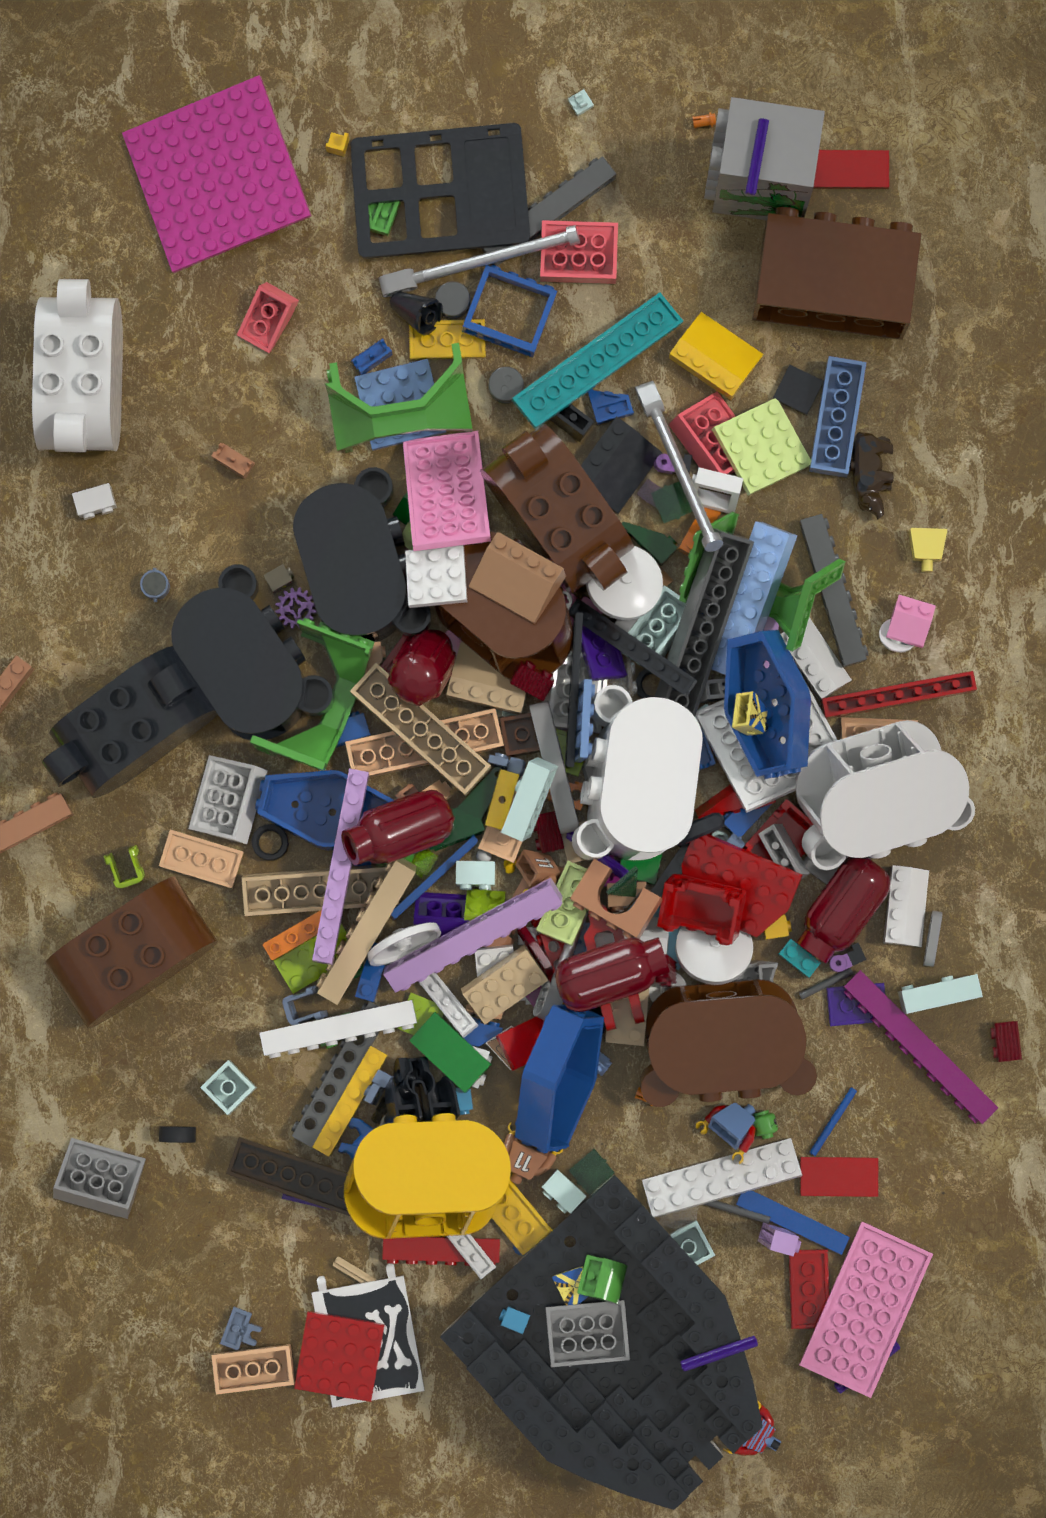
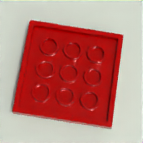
(339, 1356)

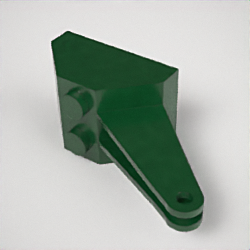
(470, 813)

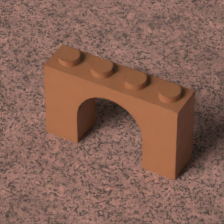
(632, 921)

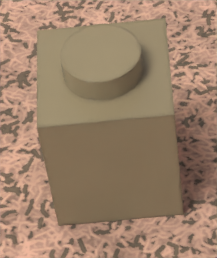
(279, 578)

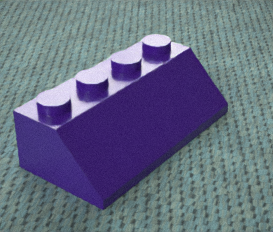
(440, 908)

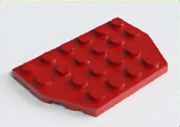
(767, 884)

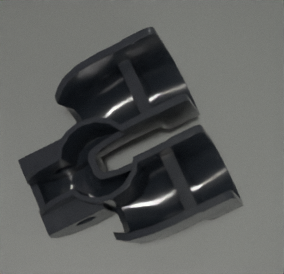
(435, 1097)

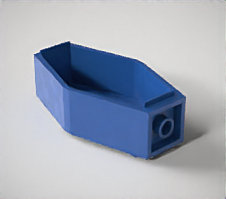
(779, 681)
(316, 795)
(558, 1078)

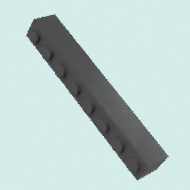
(567, 197)
(835, 596)

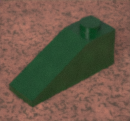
(653, 542)

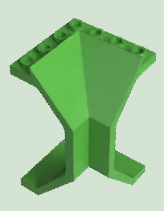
(441, 408)
(791, 604)
(349, 660)

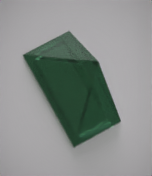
(626, 885)

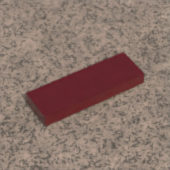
(535, 950)

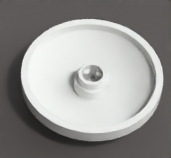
(634, 592)
(402, 943)
(708, 960)

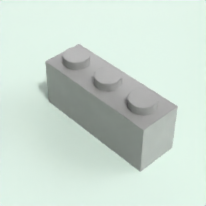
(782, 849)

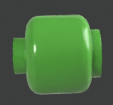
(765, 1124)

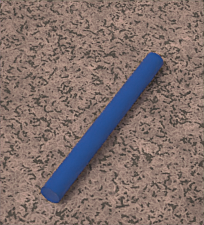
(833, 1121)

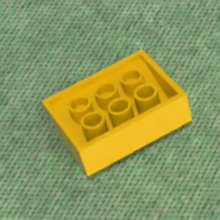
(715, 355)

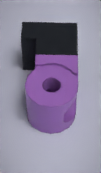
(664, 465)
(842, 962)

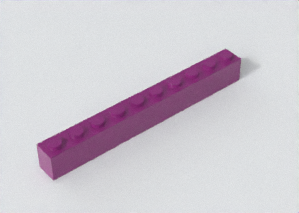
(920, 1047)

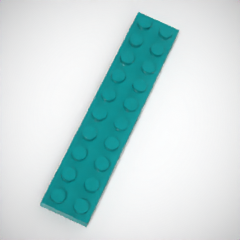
(597, 360)

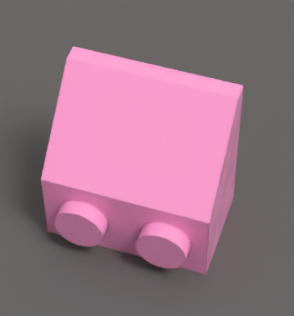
(910, 621)

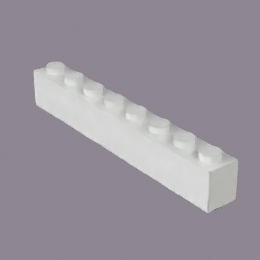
(338, 1028)

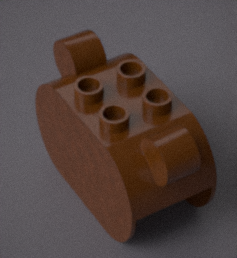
(559, 509)
(724, 1041)

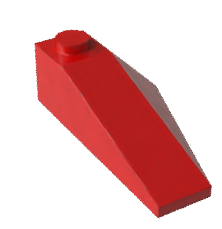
(720, 803)

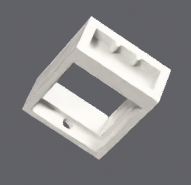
(718, 482)

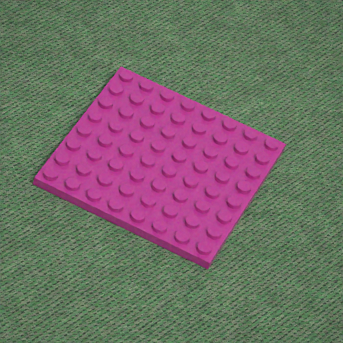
(216, 174)

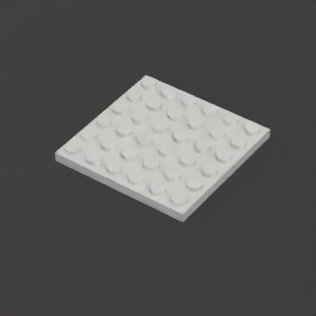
(754, 790)

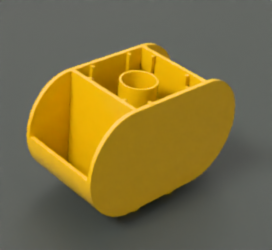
(426, 1178)

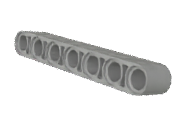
(551, 752)

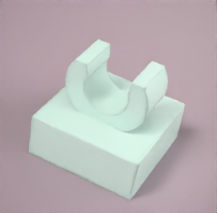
(580, 102)

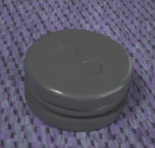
(454, 299)
(505, 384)

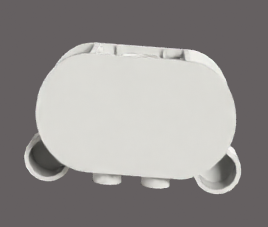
(77, 370)
(640, 778)
(880, 794)

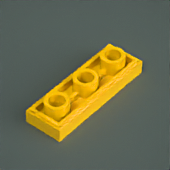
(504, 787)

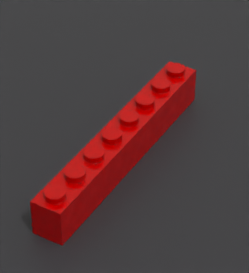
(898, 695)

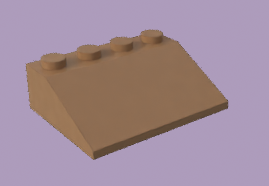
(517, 578)

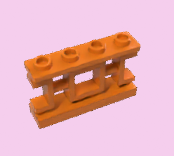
(293, 936)

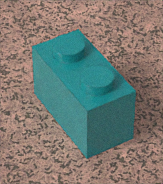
(799, 958)

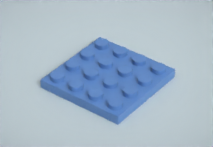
(394, 386)
(584, 727)

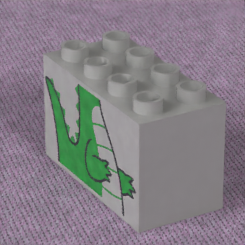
(786, 164)

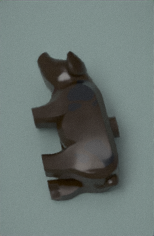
(868, 473)

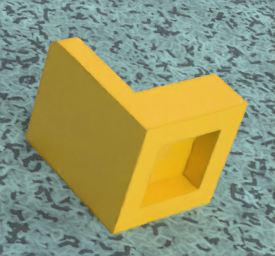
(337, 144)

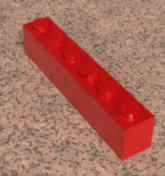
(433, 1250)

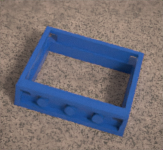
(500, 338)

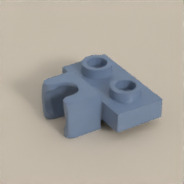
(513, 765)
(374, 1092)
(239, 1329)

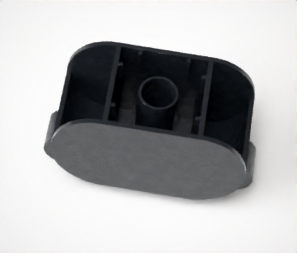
(354, 559)
(243, 662)
(128, 724)

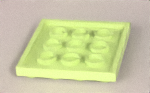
(762, 446)

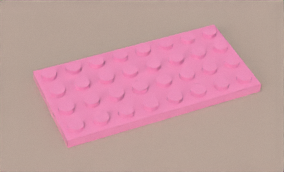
(446, 491)
(866, 1309)

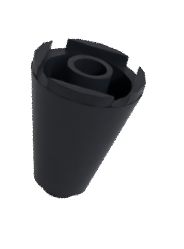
(417, 311)

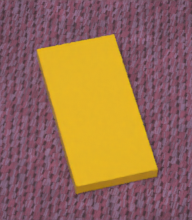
(439, 342)
(520, 1220)

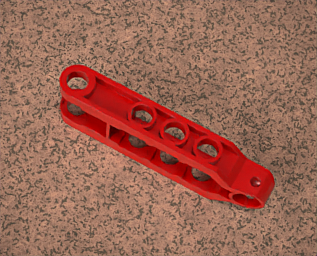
(600, 926)

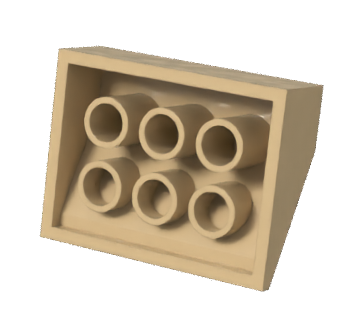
(482, 685)

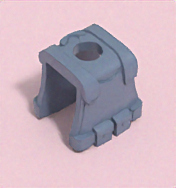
(290, 1010)

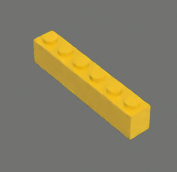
(349, 1101)

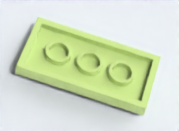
(567, 920)

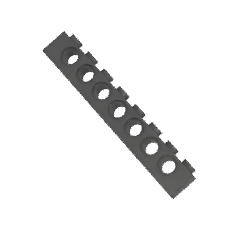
(328, 1078)

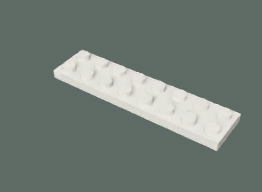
(721, 1178)

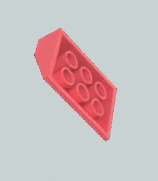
(586, 262)
(695, 432)

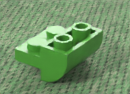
(602, 1279)

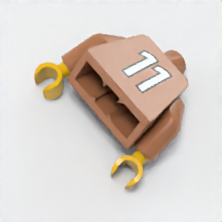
(534, 867)
(527, 1160)

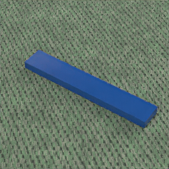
(434, 877)
(794, 1221)

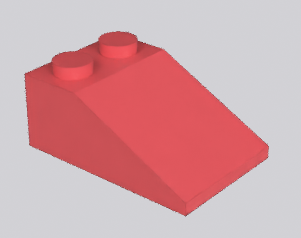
(267, 316)

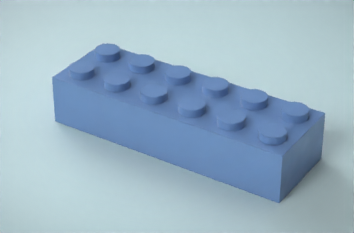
(837, 417)

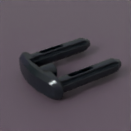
(703, 826)

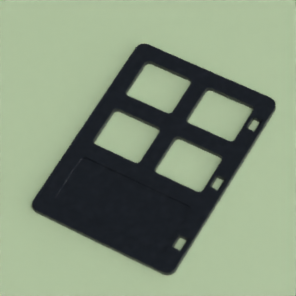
(485, 186)

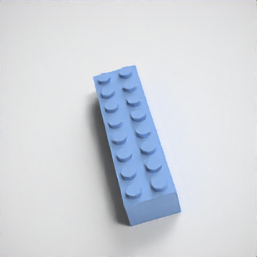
(758, 586)

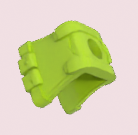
(109, 860)

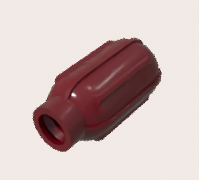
(422, 667)
(399, 828)
(844, 907)
(610, 973)

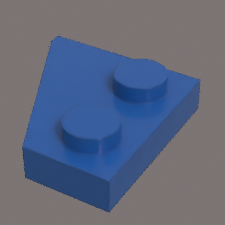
(609, 405)

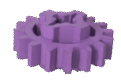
(305, 606)

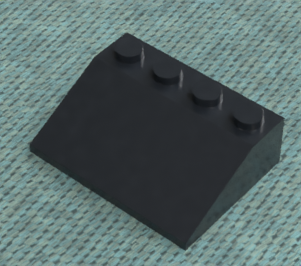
(620, 463)

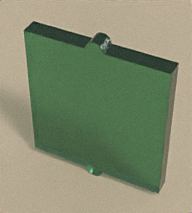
(671, 502)
(591, 1171)

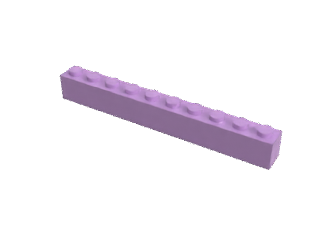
(339, 870)
(473, 935)
(779, 1239)

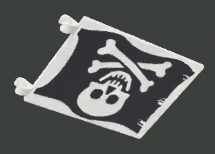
(384, 1303)

